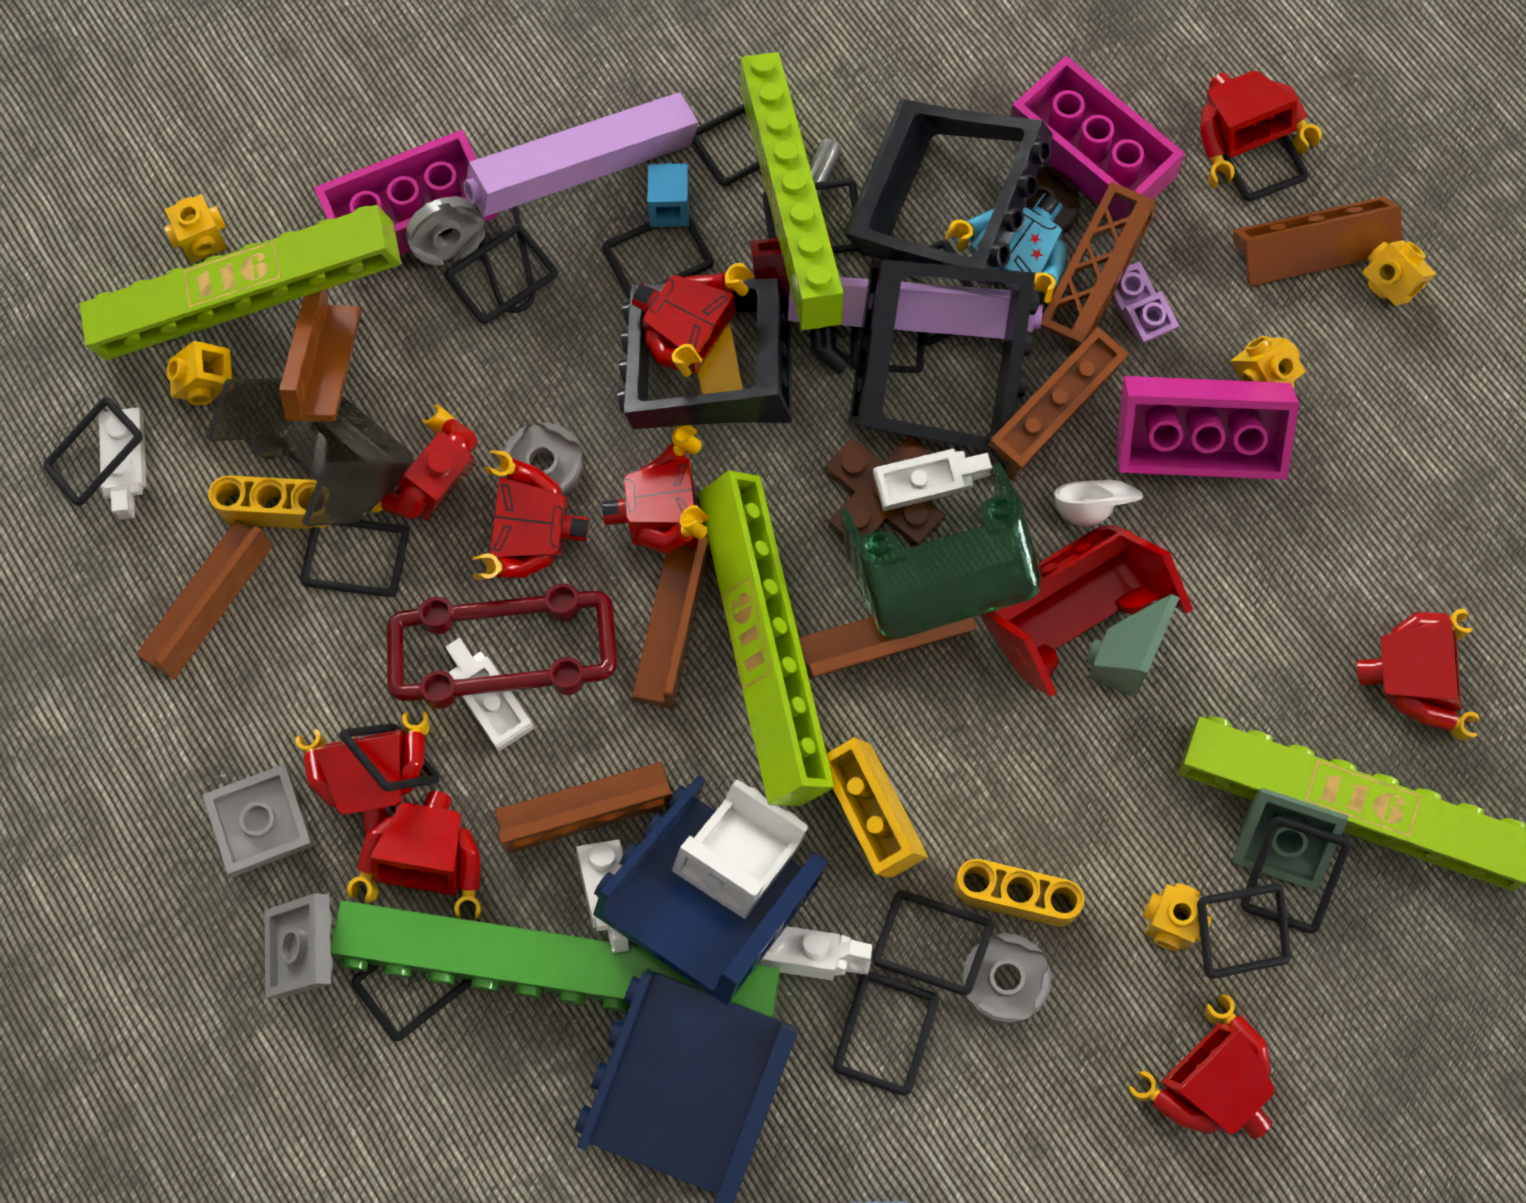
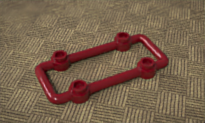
(438, 616)

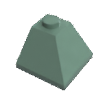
(1130, 647)

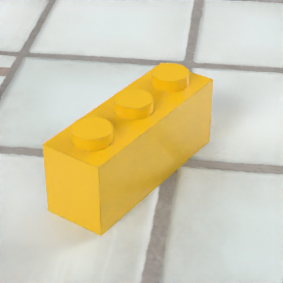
(874, 809)

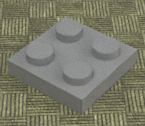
(258, 820)
(298, 946)

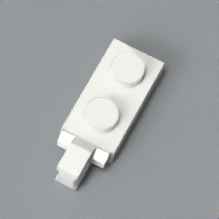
(130, 475)
(928, 477)
(497, 711)
(594, 863)
(817, 954)

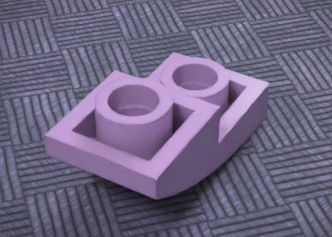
(1141, 307)

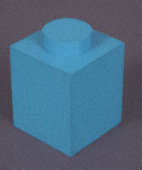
(668, 195)

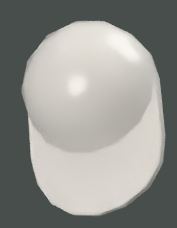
(1092, 501)

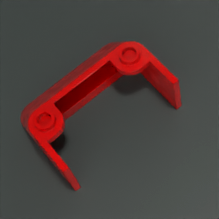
(1078, 590)

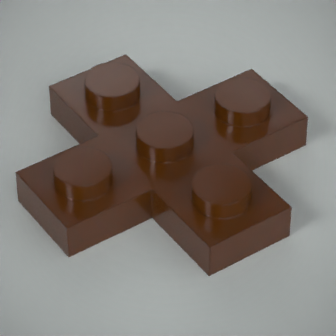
(854, 472)

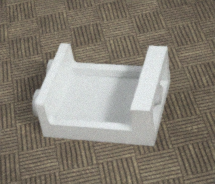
(740, 849)

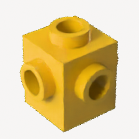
(195, 228)
(1398, 271)
(1269, 361)
(199, 372)
(1162, 923)

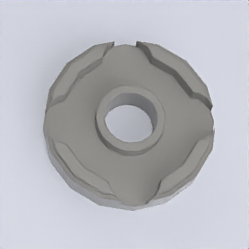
(440, 215)
(553, 441)
(1033, 975)

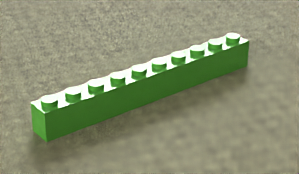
(508, 957)

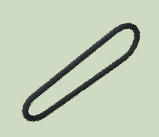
(529, 302)

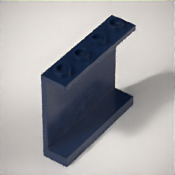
(684, 923)
(686, 1083)

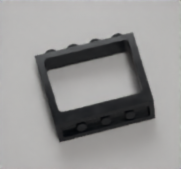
(897, 166)
(877, 339)
(765, 403)

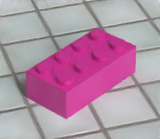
(1099, 137)
(403, 183)
(1206, 427)

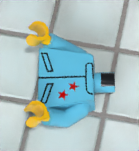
(1033, 249)

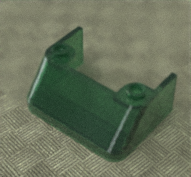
(948, 576)

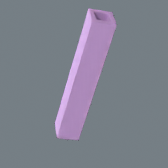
(579, 154)
(935, 309)

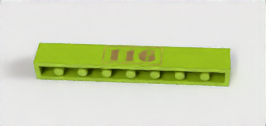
(791, 192)
(240, 282)
(765, 641)
(1375, 805)

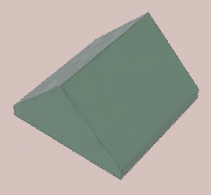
(1292, 853)

